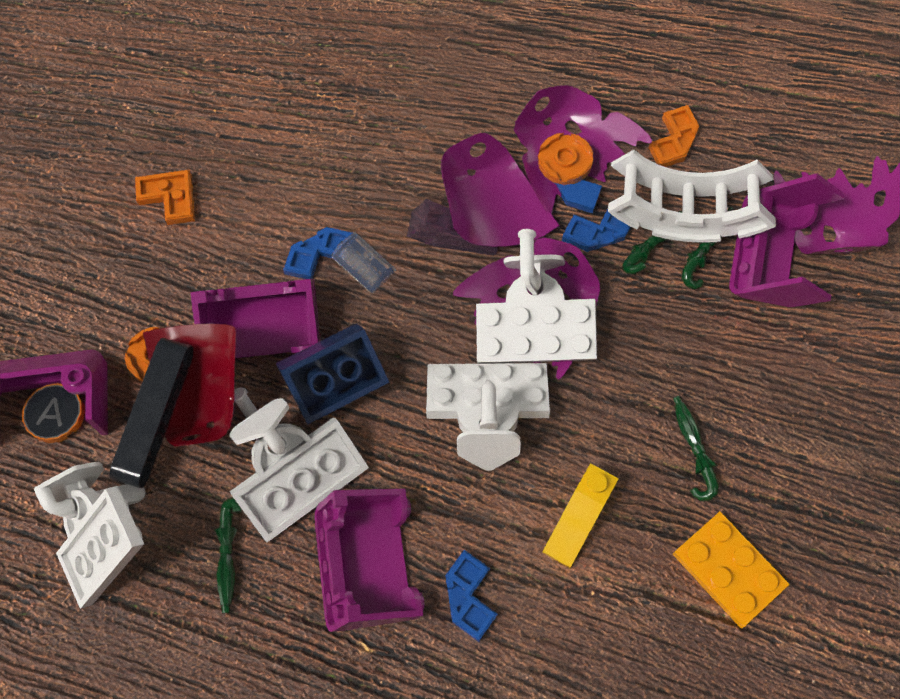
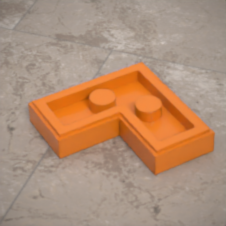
(171, 188)

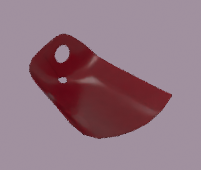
(207, 384)

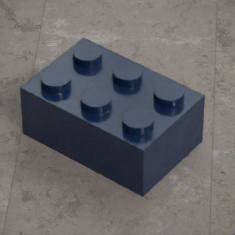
(332, 373)

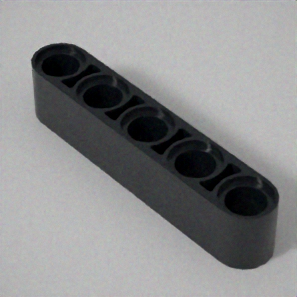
(151, 413)

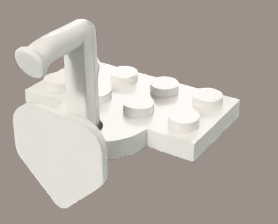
(539, 324)
(487, 405)
(296, 471)
(97, 528)

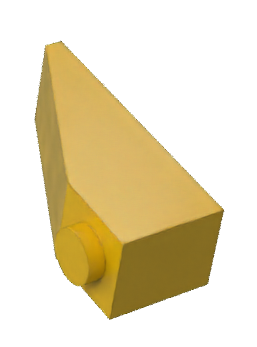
(580, 515)

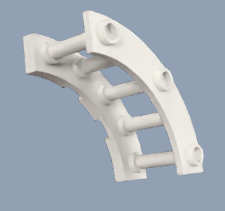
(687, 225)

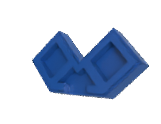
(580, 195)
(592, 236)
(305, 255)
(466, 610)

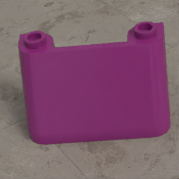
(265, 316)
(364, 559)

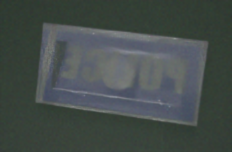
(362, 262)

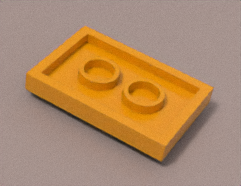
(730, 569)

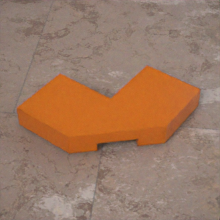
(682, 130)

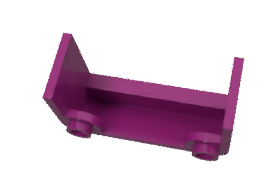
(764, 259)
(76, 371)

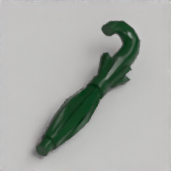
(640, 253)
(696, 259)
(704, 464)
(225, 569)

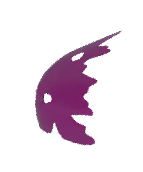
(572, 104)
(854, 219)
(579, 284)

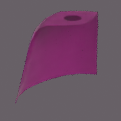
(495, 200)

